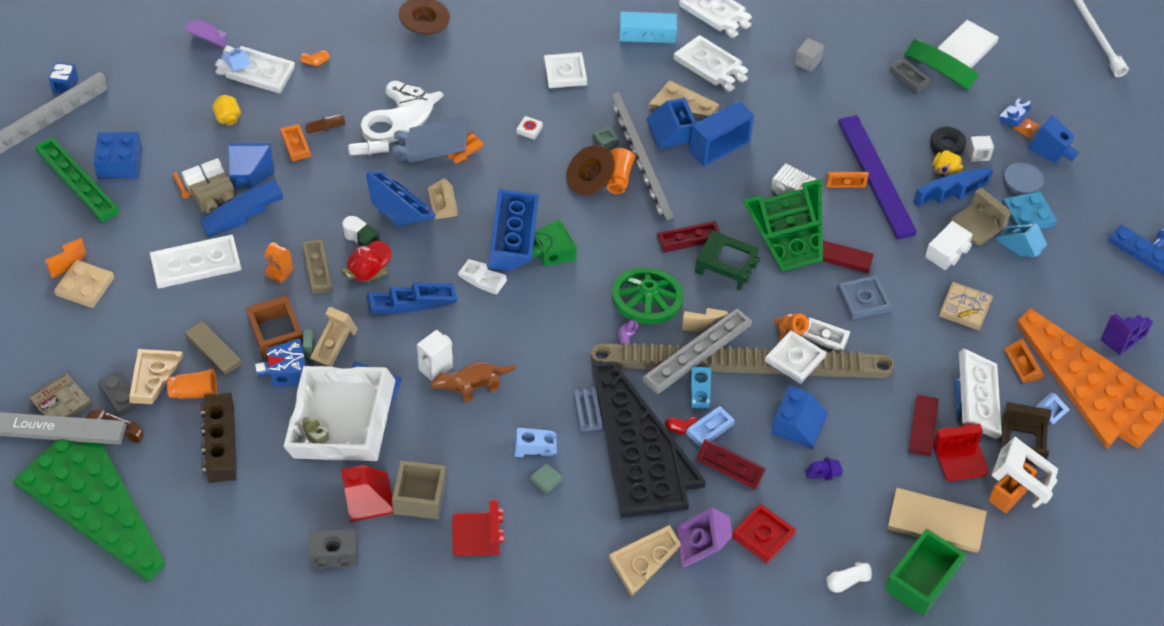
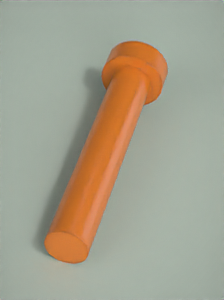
(184, 193)

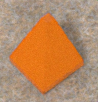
(1027, 127)

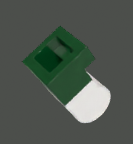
(359, 231)

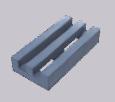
(585, 394)

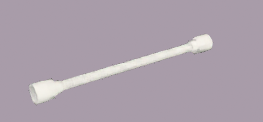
(1116, 64)

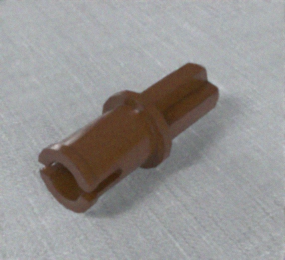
(325, 123)

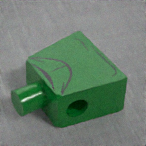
(554, 244)

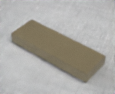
(317, 267)
(213, 348)

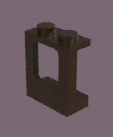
(1026, 420)

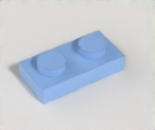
(710, 426)

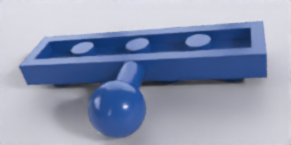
(1139, 247)

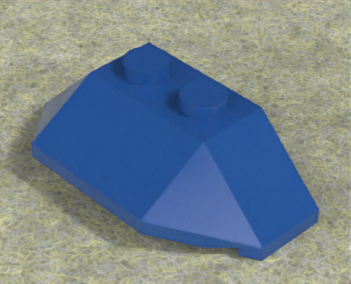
(396, 200)

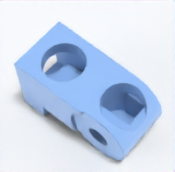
(534, 442)

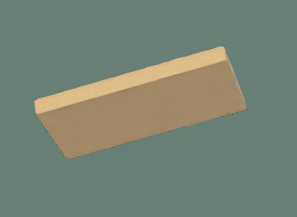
(951, 521)

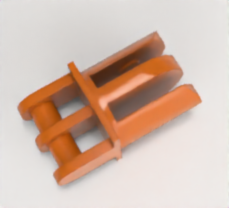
(472, 145)

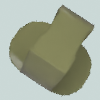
(314, 431)

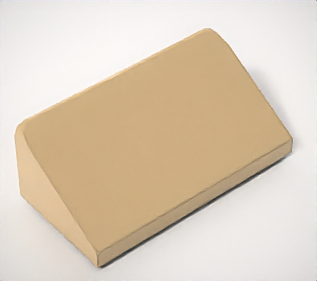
(443, 199)

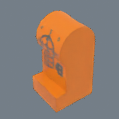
(278, 262)

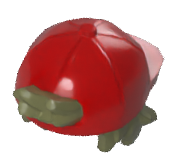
(368, 262)

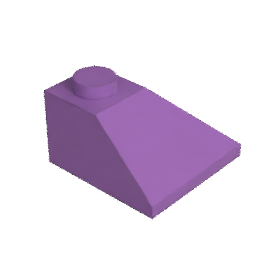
(703, 535)

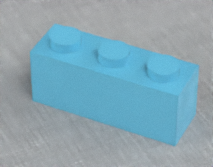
(648, 27)

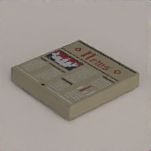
(60, 398)

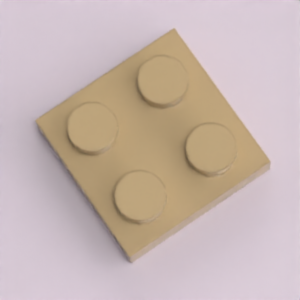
(84, 283)

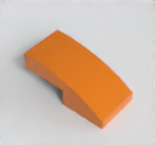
(62, 262)

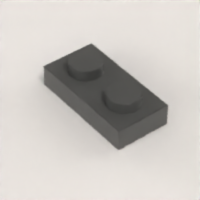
(910, 75)
(117, 393)

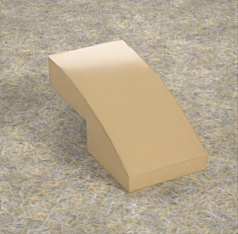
(700, 322)

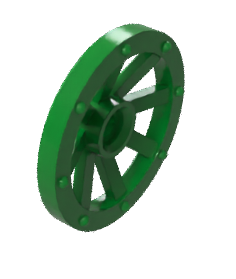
(647, 292)

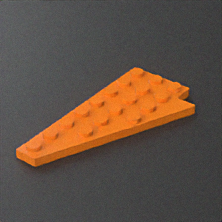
(1100, 390)

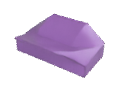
(207, 32)

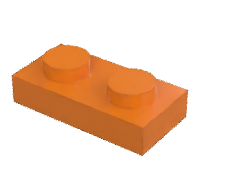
(295, 142)

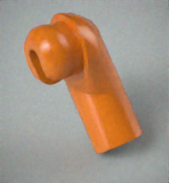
(316, 59)

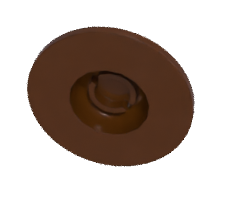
(424, 16)
(590, 170)

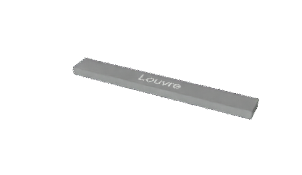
(62, 428)

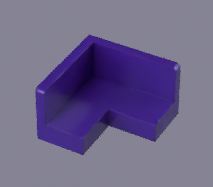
(1123, 334)

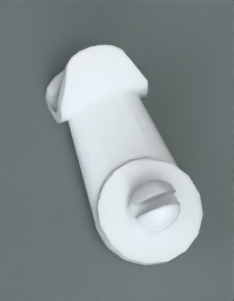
(841, 580)

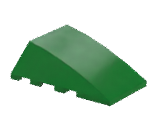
(791, 225)

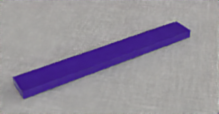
(878, 178)

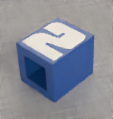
(63, 77)

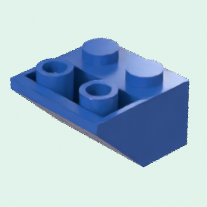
(671, 123)

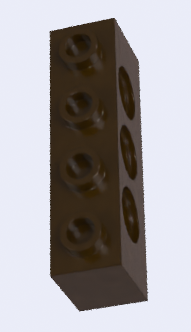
(223, 467)

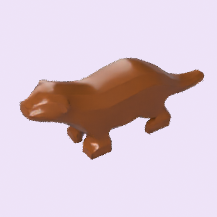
(471, 378)

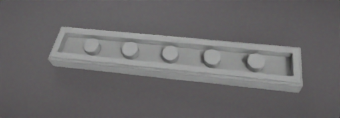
(697, 351)

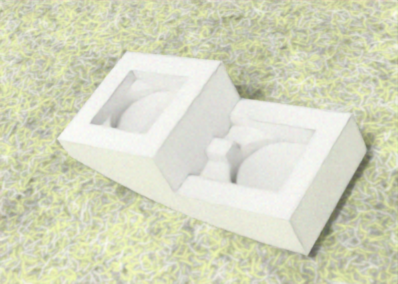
(479, 276)

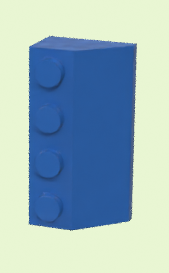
(513, 229)

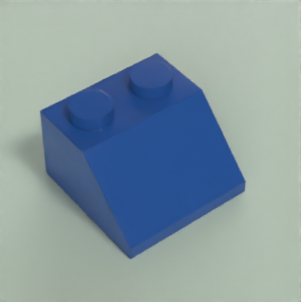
(799, 417)

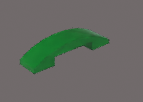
(942, 63)

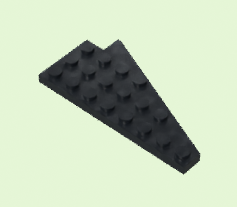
(644, 458)

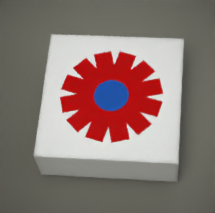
(529, 127)

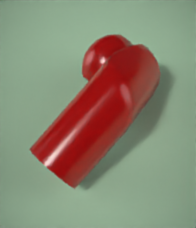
(679, 426)

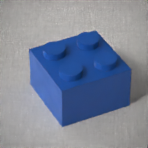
(117, 155)

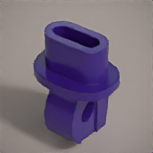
(824, 469)

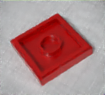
(763, 533)

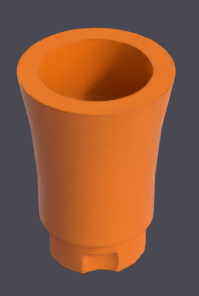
(623, 164)
(192, 385)

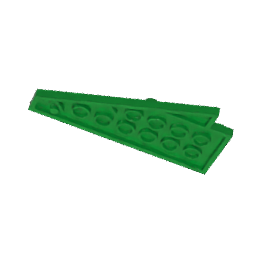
(89, 495)

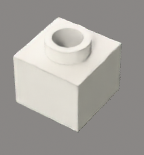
(980, 148)

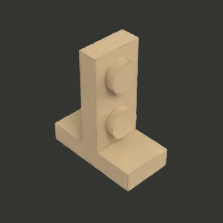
(333, 337)

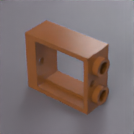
(269, 311)

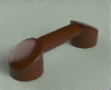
(133, 431)

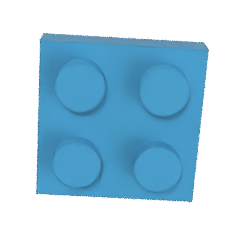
(1030, 209)

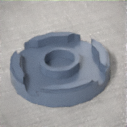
(1023, 178)

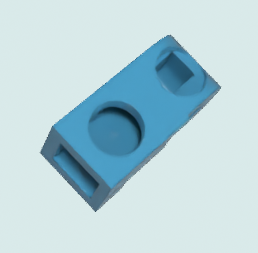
(700, 387)

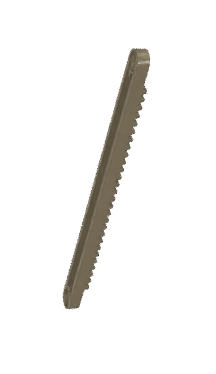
(744, 360)

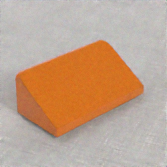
(846, 179)
(1024, 361)

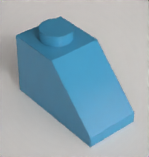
(1023, 239)

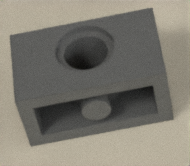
(323, 541)

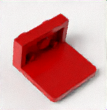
(960, 452)
(478, 532)

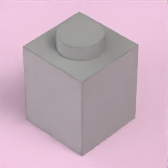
(809, 54)

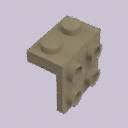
(983, 217)

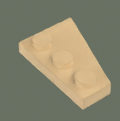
(643, 558)

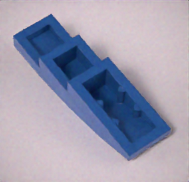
(957, 184)
(241, 207)
(417, 298)

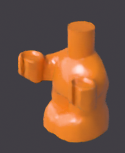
(796, 322)

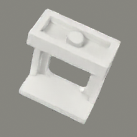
(1011, 462)

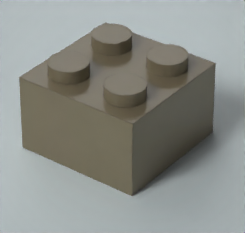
(419, 490)

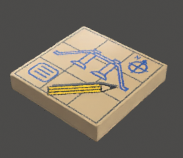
(966, 306)

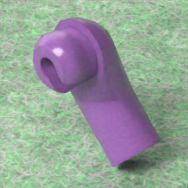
(627, 331)

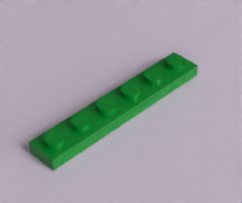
(77, 179)

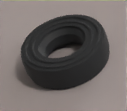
(948, 133)

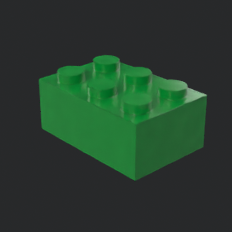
(925, 572)

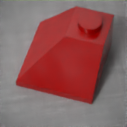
(366, 492)

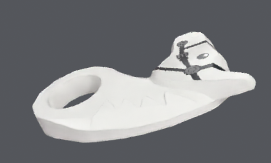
(412, 111)

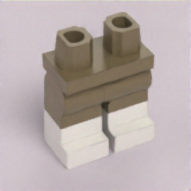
(209, 188)

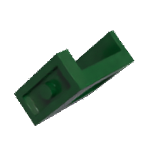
(708, 258)

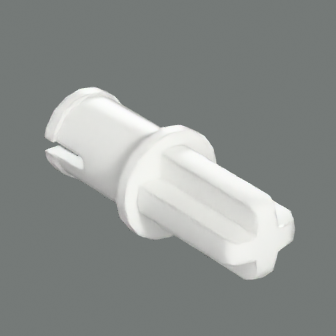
(368, 147)

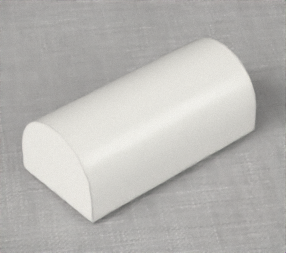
(826, 335)

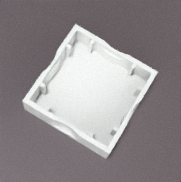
(350, 406)

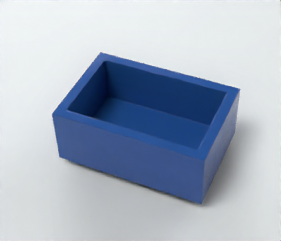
(721, 133)

